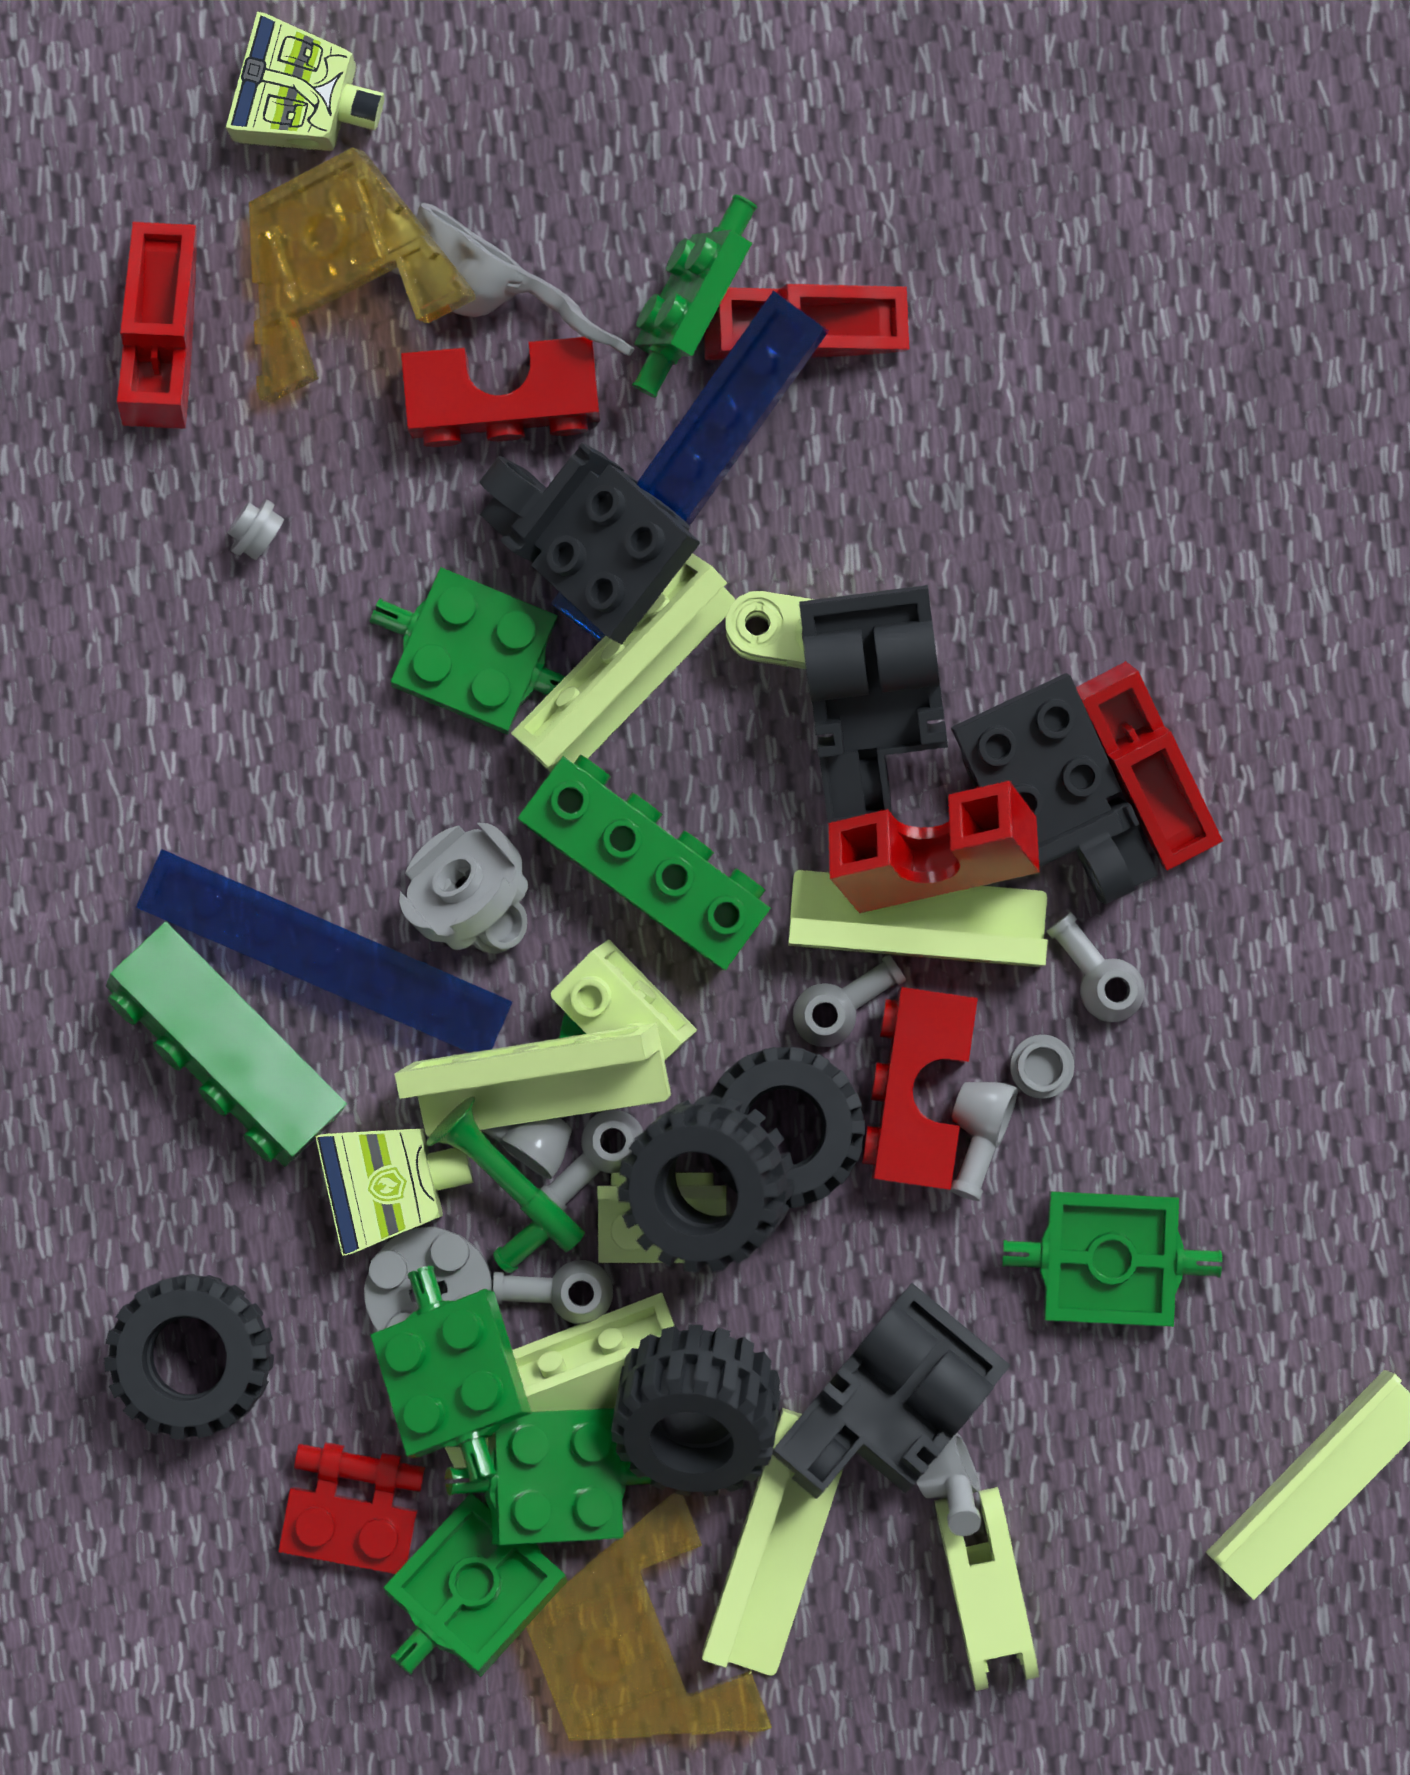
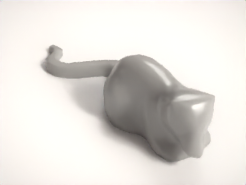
(499, 278)

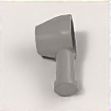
(1098, 972)
(846, 1002)
(984, 1113)
(535, 1144)
(594, 1157)
(556, 1290)
(956, 1479)

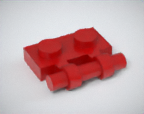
(349, 1528)

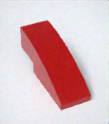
(857, 317)
(158, 325)
(1149, 766)

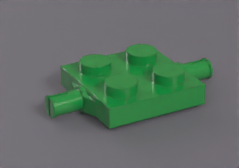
(697, 283)
(471, 650)
(1111, 1258)
(451, 1374)
(553, 1479)
(470, 1592)

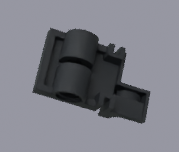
(591, 535)
(872, 688)
(1062, 773)
(894, 1398)

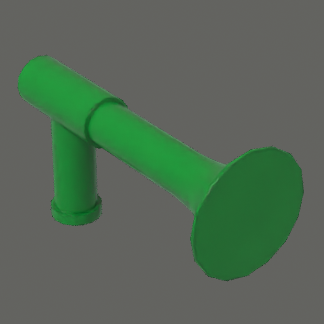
(547, 1218)

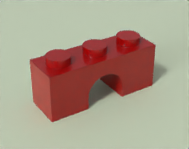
(555, 394)
(890, 863)
(922, 1030)

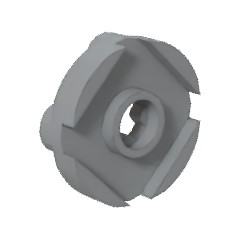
(491, 886)
(449, 1253)

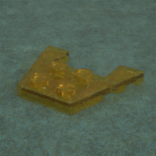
(323, 241)
(611, 1655)

